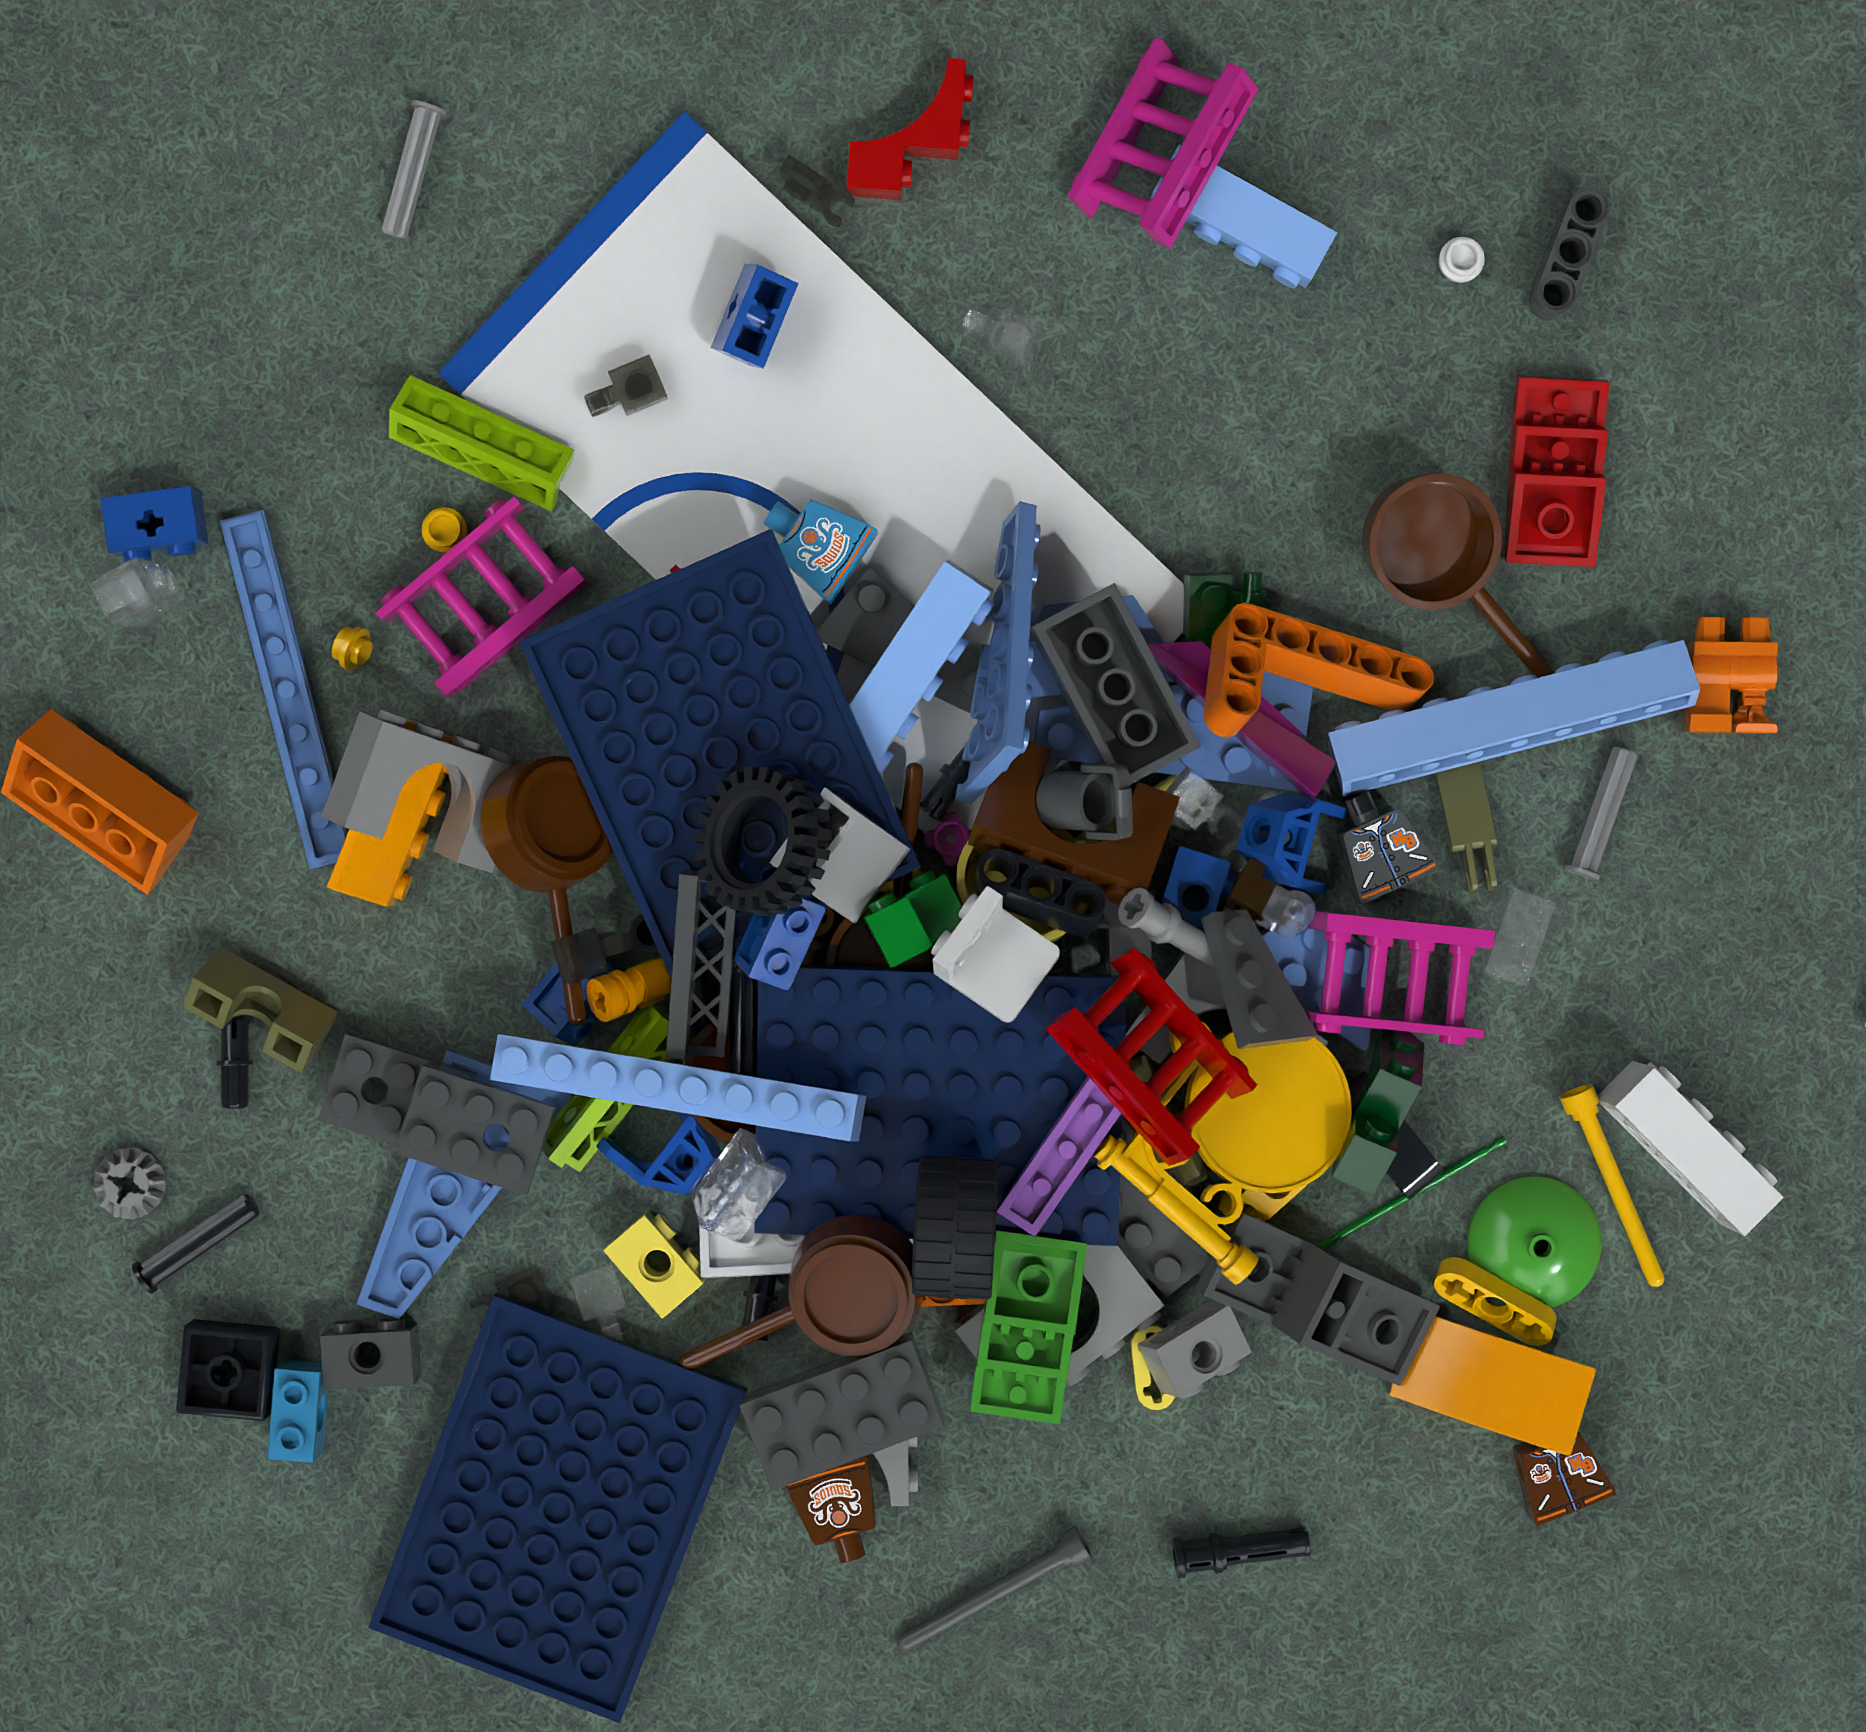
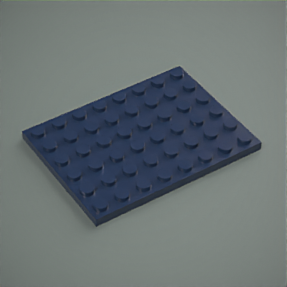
(683, 690)
(935, 1083)
(557, 1507)

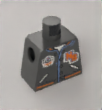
(1381, 850)

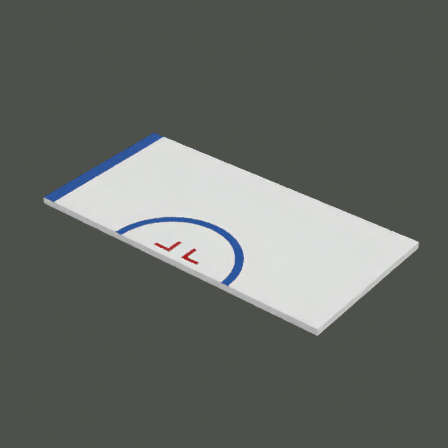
(839, 415)

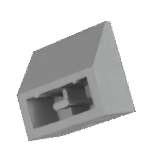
(859, 859)

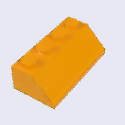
(379, 867)

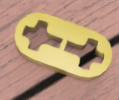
(1142, 1373)

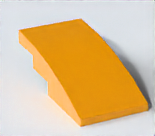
(1498, 1385)

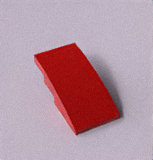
(1556, 471)

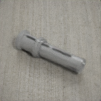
(1163, 924)

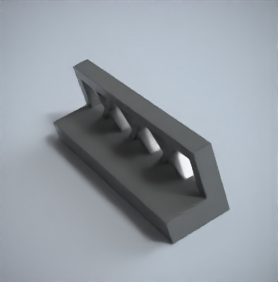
(685, 973)

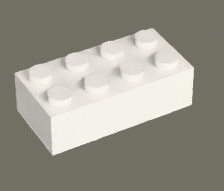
(1691, 1148)

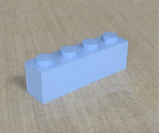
(1259, 228)

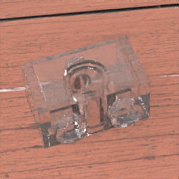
(136, 593)

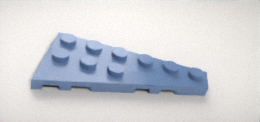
(1003, 666)
(1217, 757)
(434, 1211)

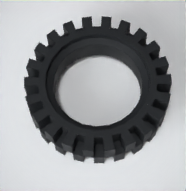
(802, 847)

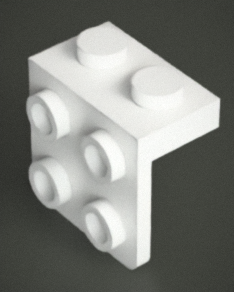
(993, 956)

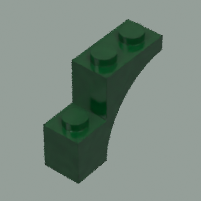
(1384, 1102)

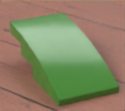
(1028, 1327)

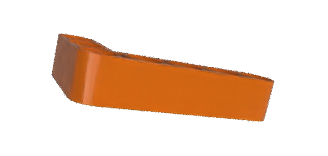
(1272, 642)

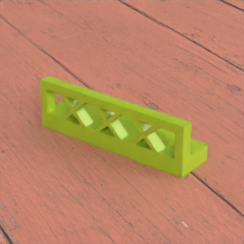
(481, 441)
(585, 1113)

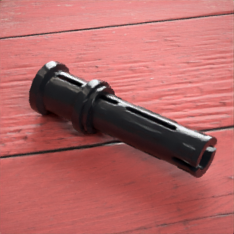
(1218, 1552)

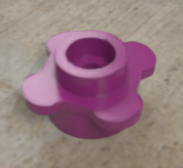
(938, 838)

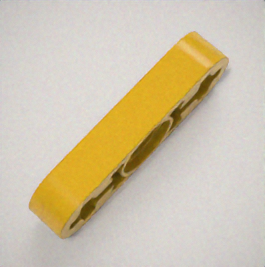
(1517, 1325)

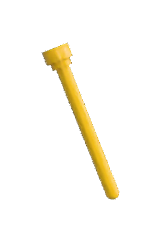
(1582, 1105)

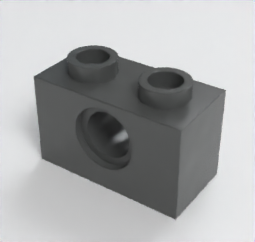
(347, 1368)

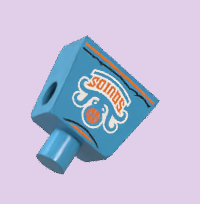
(821, 545)

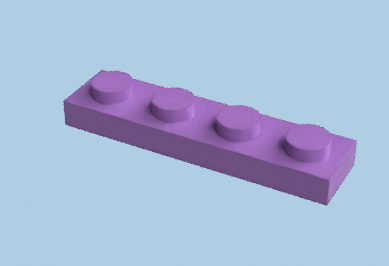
(1059, 1158)

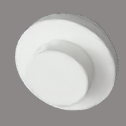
(1461, 259)

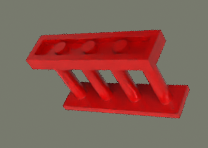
(1110, 1067)

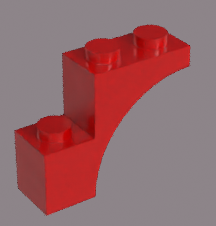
(879, 165)

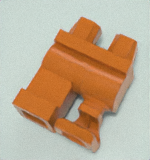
(1739, 666)

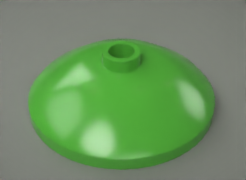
(1521, 1214)

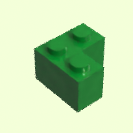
(914, 919)

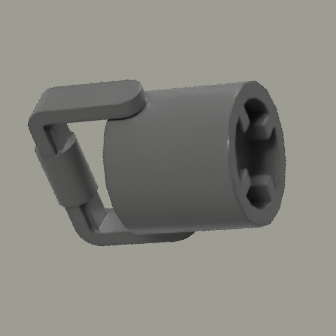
(1087, 800)

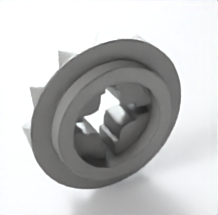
(148, 1176)

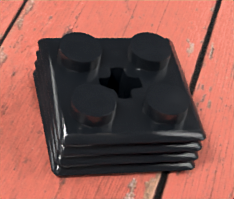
(205, 1388)

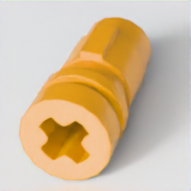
(622, 991)

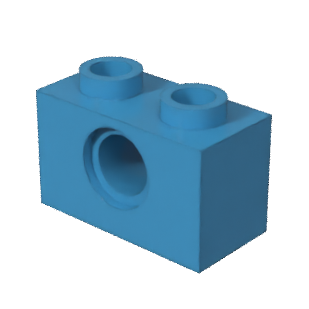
(298, 1412)

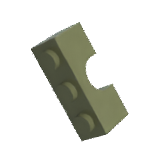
(234, 987)

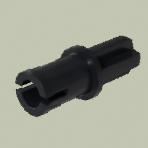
(235, 1065)
(759, 1299)

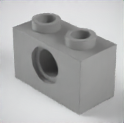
(1170, 1350)

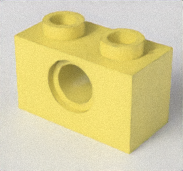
(660, 1289)

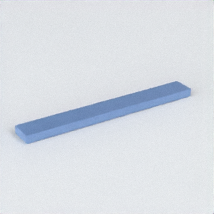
(284, 682)

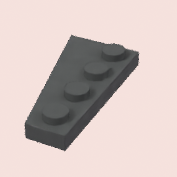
(869, 621)

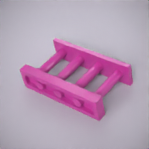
(1195, 161)
(524, 613)
(1380, 936)

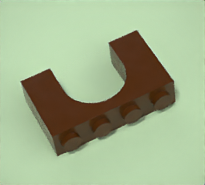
(1011, 823)

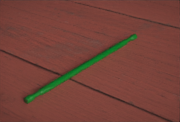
(1396, 1202)

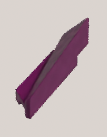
(1266, 732)

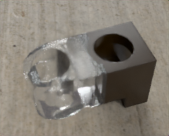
(1270, 904)

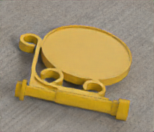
(1256, 1142)

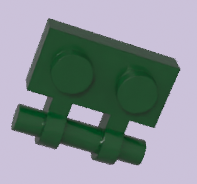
(1211, 598)

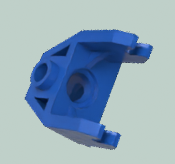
(1273, 820)
(670, 1167)

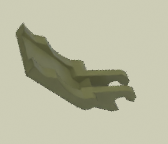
(1468, 820)

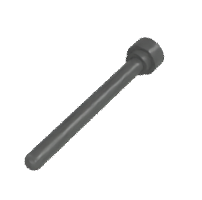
(1067, 1551)

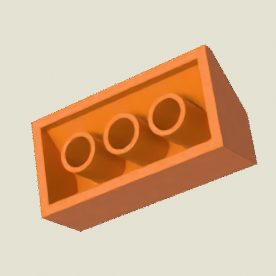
(98, 800)

